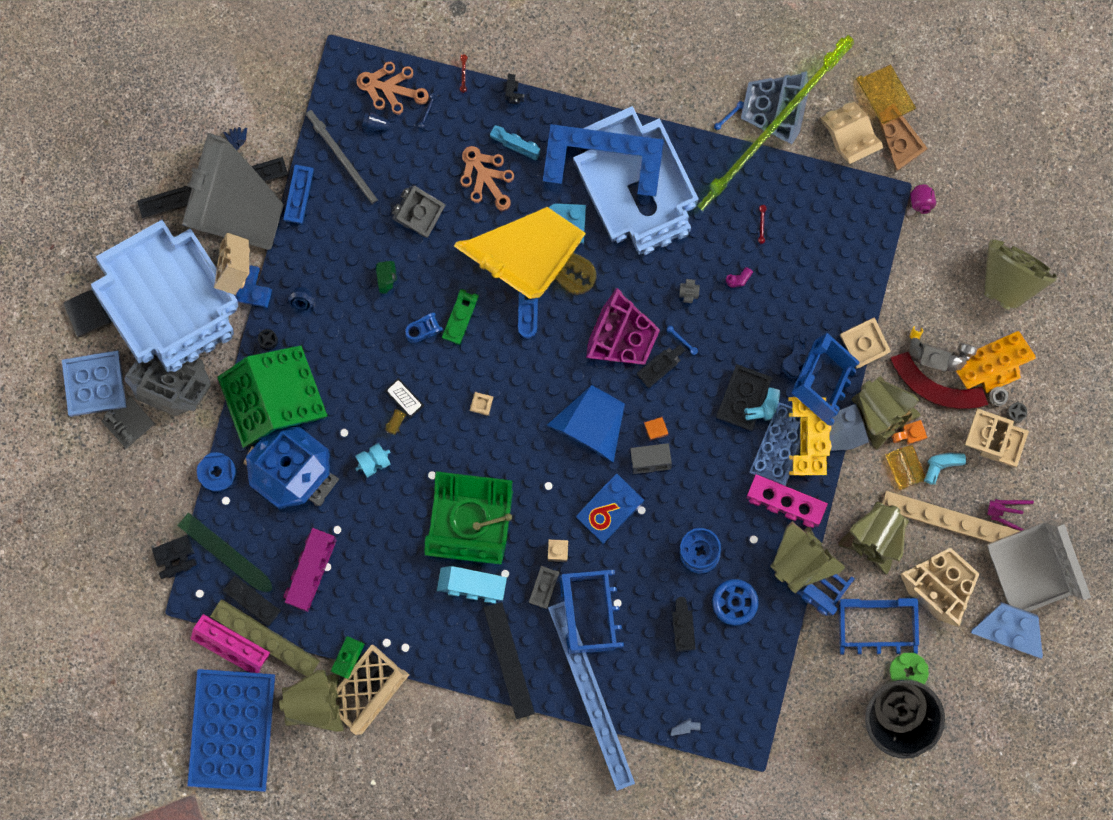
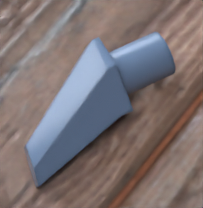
(685, 727)

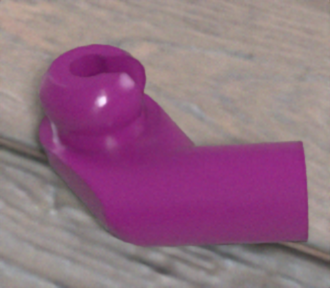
(739, 280)

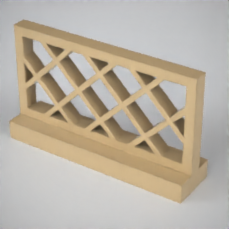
(380, 698)

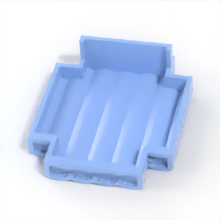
(164, 296)

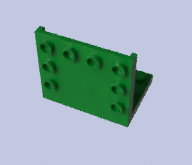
(271, 393)

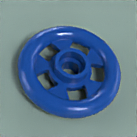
(718, 602)

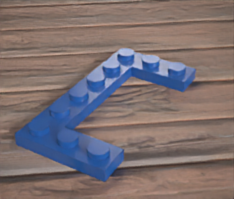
(565, 136)

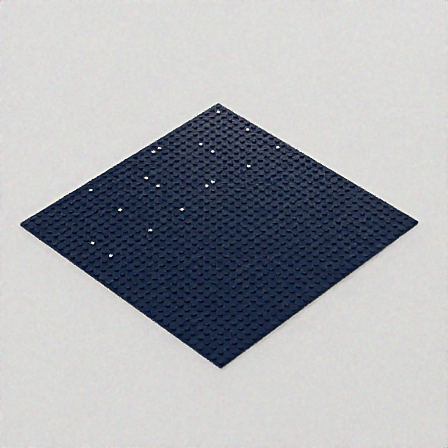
(816, 274)

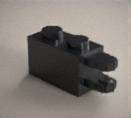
(683, 627)

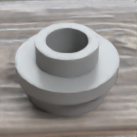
(1004, 396)

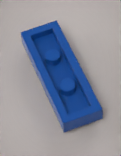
(298, 194)

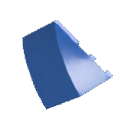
(592, 421)

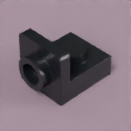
(512, 86)

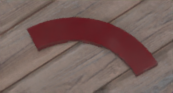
(935, 392)

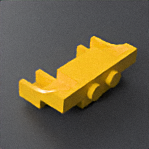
(813, 441)

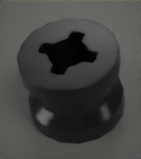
(265, 337)

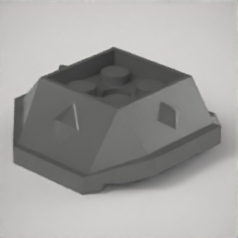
(170, 390)

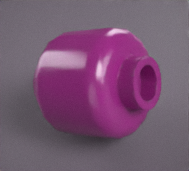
(923, 199)

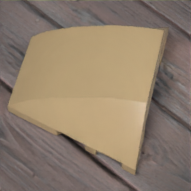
(942, 585)

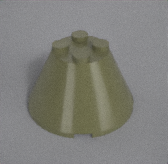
(1014, 275)

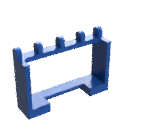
(802, 387)
(899, 603)
(571, 636)

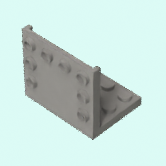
(1038, 566)

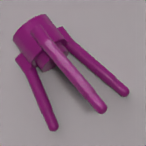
(997, 509)

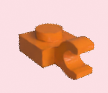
(911, 432)

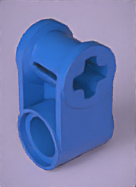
(424, 327)

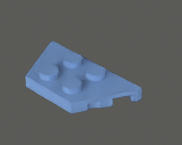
(1012, 628)

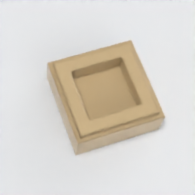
(481, 403)

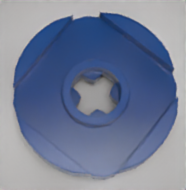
(225, 478)

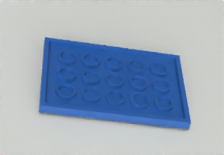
(231, 730)

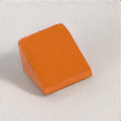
(656, 428)

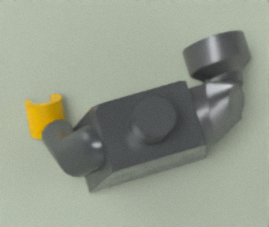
(938, 357)

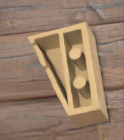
(232, 264)

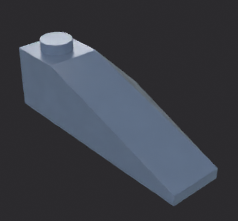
(847, 430)

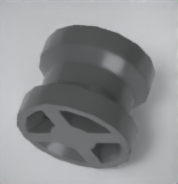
(1017, 408)

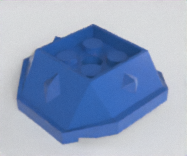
(292, 483)

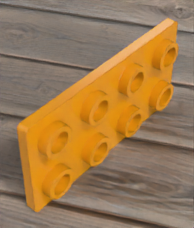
(997, 363)

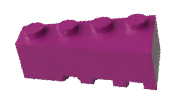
(310, 569)

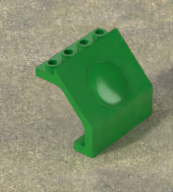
(457, 506)

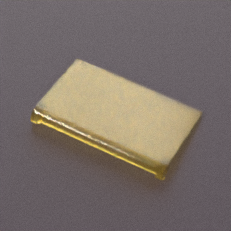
(886, 94)

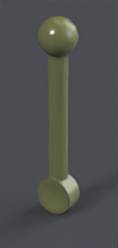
(477, 526)

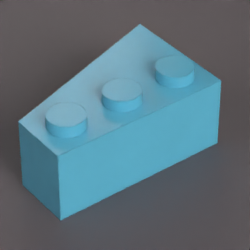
(471, 584)

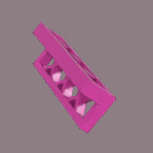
(230, 645)

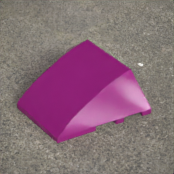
(622, 332)

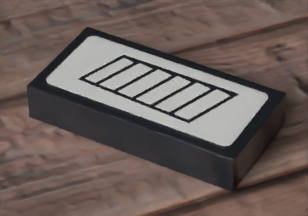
(404, 398)

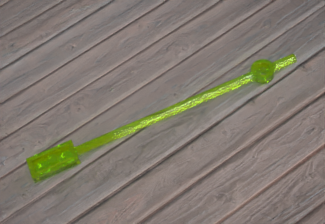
(830, 60)

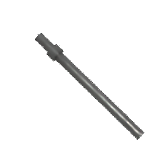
(320, 127)

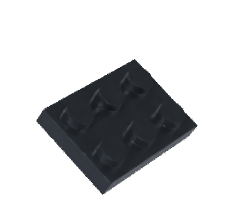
(745, 390)

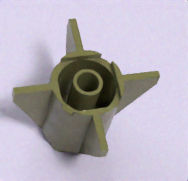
(885, 409)
(878, 536)
(803, 559)
(313, 702)

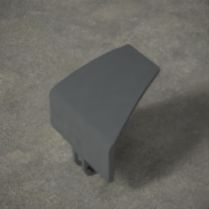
(231, 196)

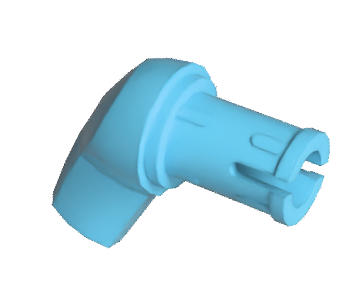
(767, 409)
(940, 462)

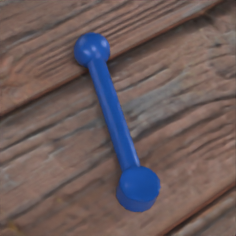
(740, 104)
(693, 350)

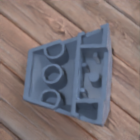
(769, 97)

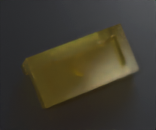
(905, 467)

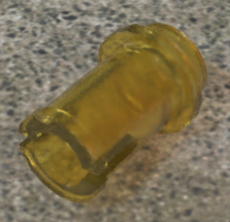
(395, 422)

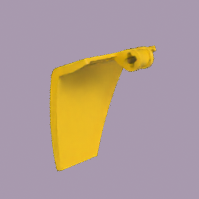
(526, 251)

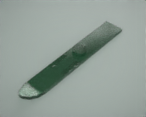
(225, 553)

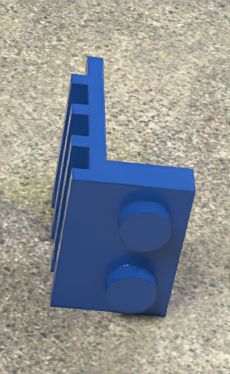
(820, 600)

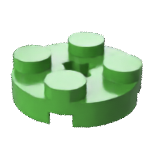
(907, 660)

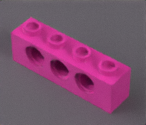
(779, 491)

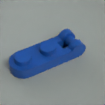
(527, 316)

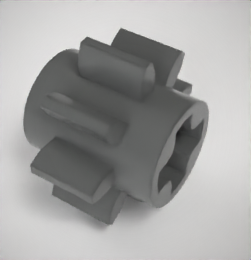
(689, 290)

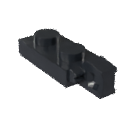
(660, 366)

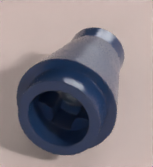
(375, 122)

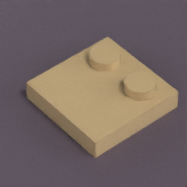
(865, 342)

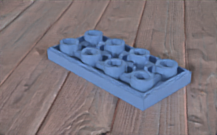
(779, 443)

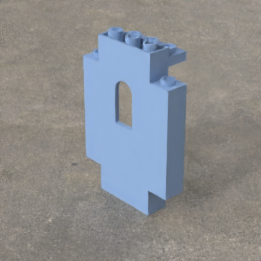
(610, 173)

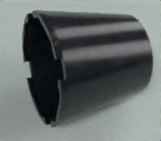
(904, 732)

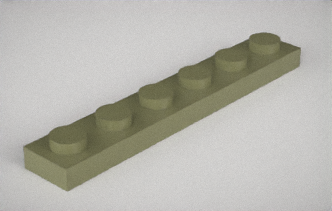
(265, 638)

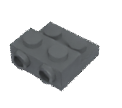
(418, 210)

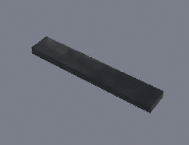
(509, 660)

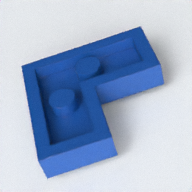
(251, 293)

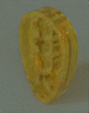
(580, 265)

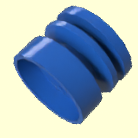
(696, 540)

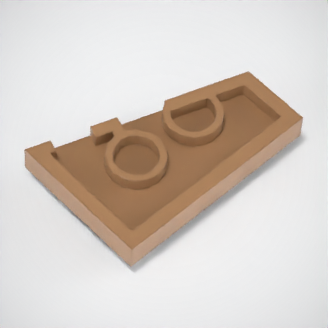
(902, 142)

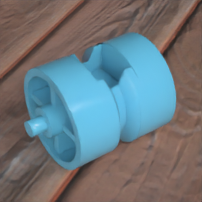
(372, 460)

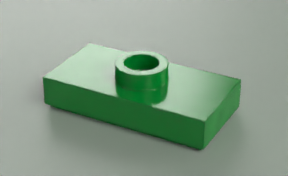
(347, 657)

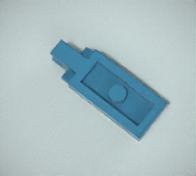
(515, 143)

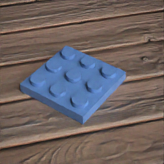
(93, 383)

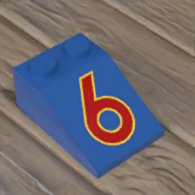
(610, 508)

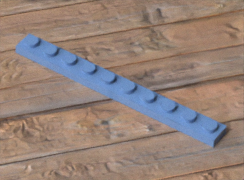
(594, 704)

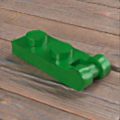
(460, 317)

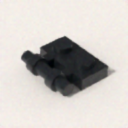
(174, 551)

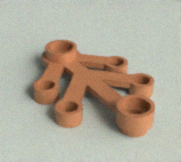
(390, 87)
(485, 175)

